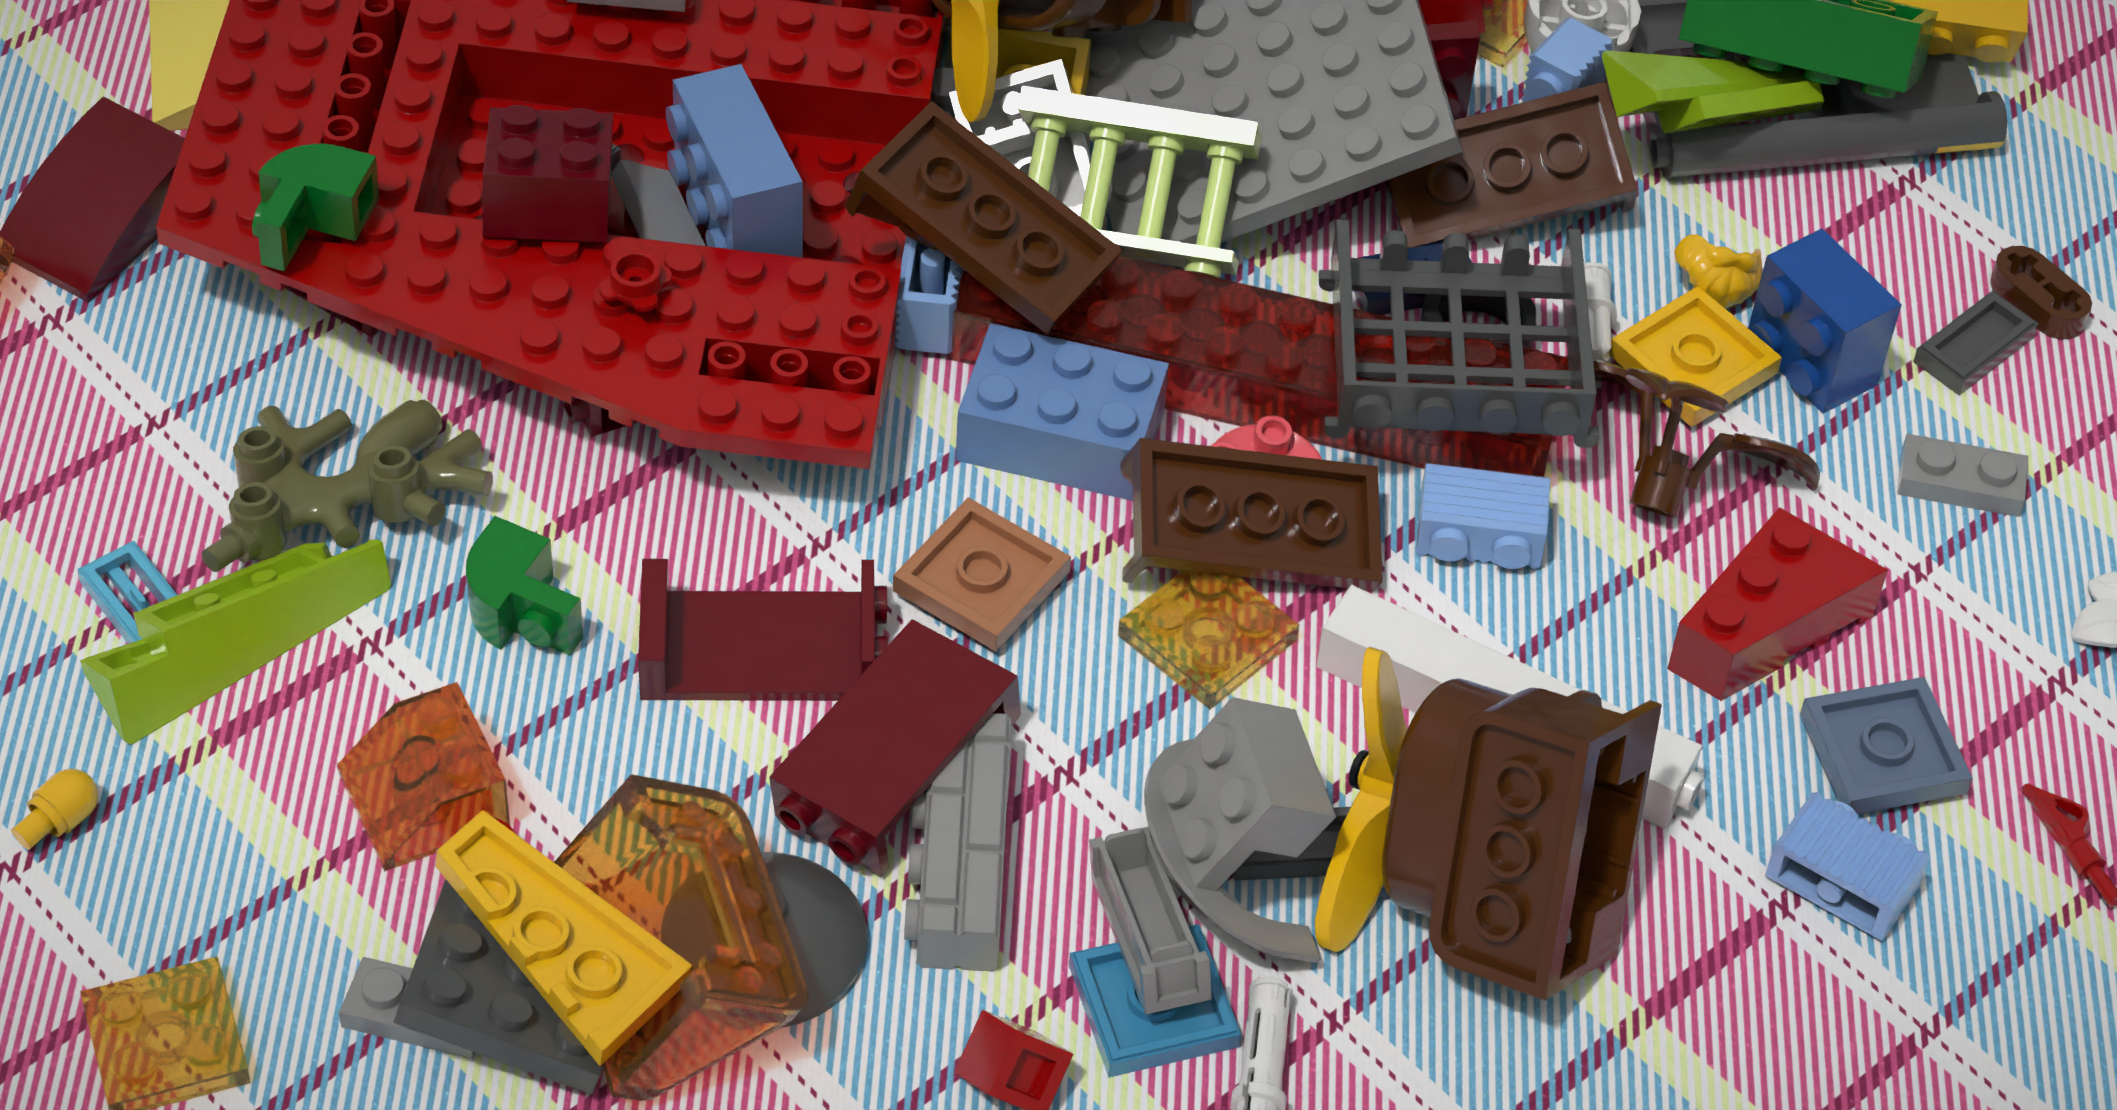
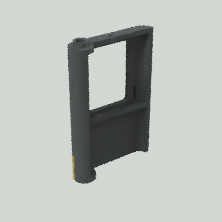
(1930, 118)

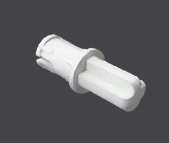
(1600, 307)

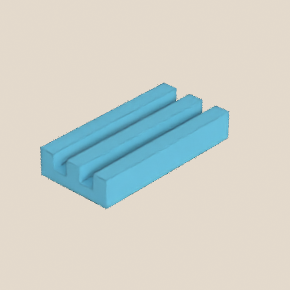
(106, 600)

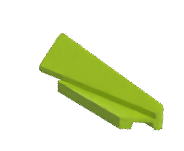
(1705, 91)
(228, 630)

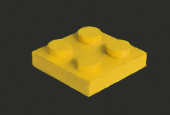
(1697, 344)

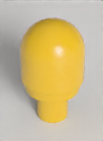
(57, 806)

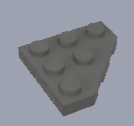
(481, 1001)

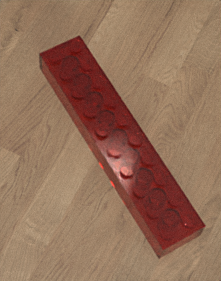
(1258, 355)

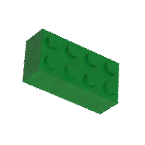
(1855, 40)

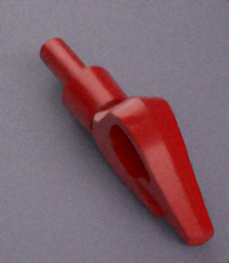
(2071, 837)

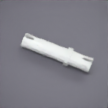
(1264, 1047)

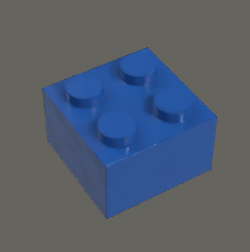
(1824, 320)

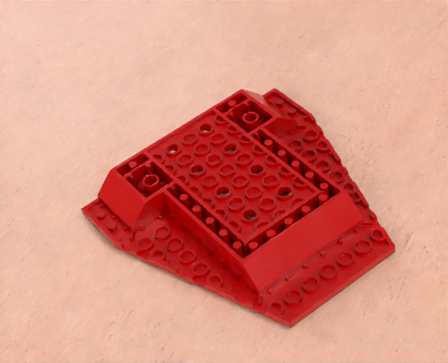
(742, 342)

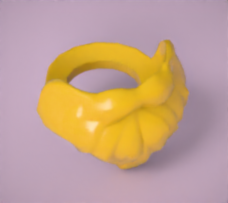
(1719, 270)

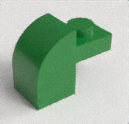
(316, 190)
(512, 591)

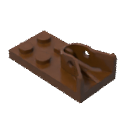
(1520, 169)
(984, 216)
(1253, 515)

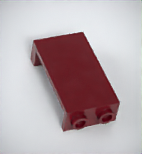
(755, 640)
(888, 742)

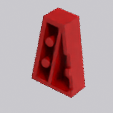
(1770, 603)

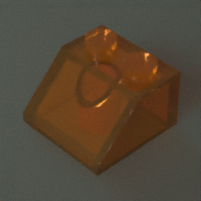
(422, 776)

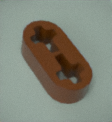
(2041, 292)

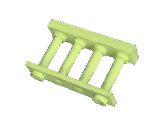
(1167, 136)

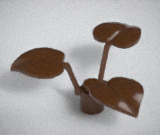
(1664, 472)

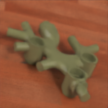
(281, 495)

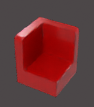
(1013, 1063)

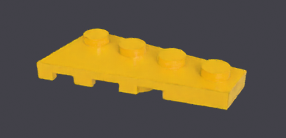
(568, 941)

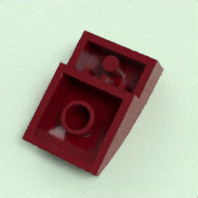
(94, 200)

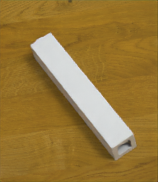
(1431, 654)

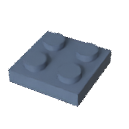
(1886, 745)

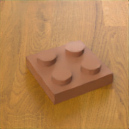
(981, 574)

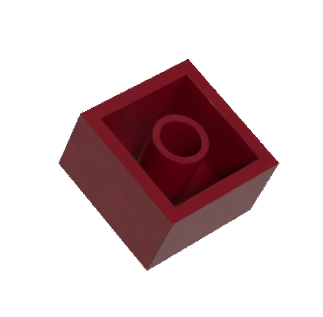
(547, 174)

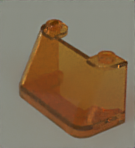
(697, 882)

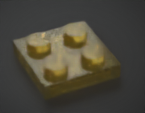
(1208, 633)
(165, 1037)

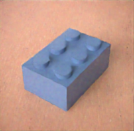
(734, 165)
(1058, 410)

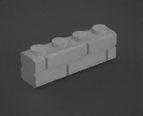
(962, 855)

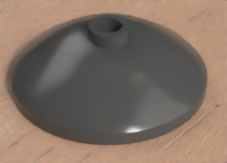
(823, 927)

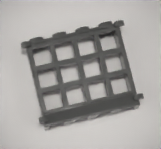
(1458, 404)

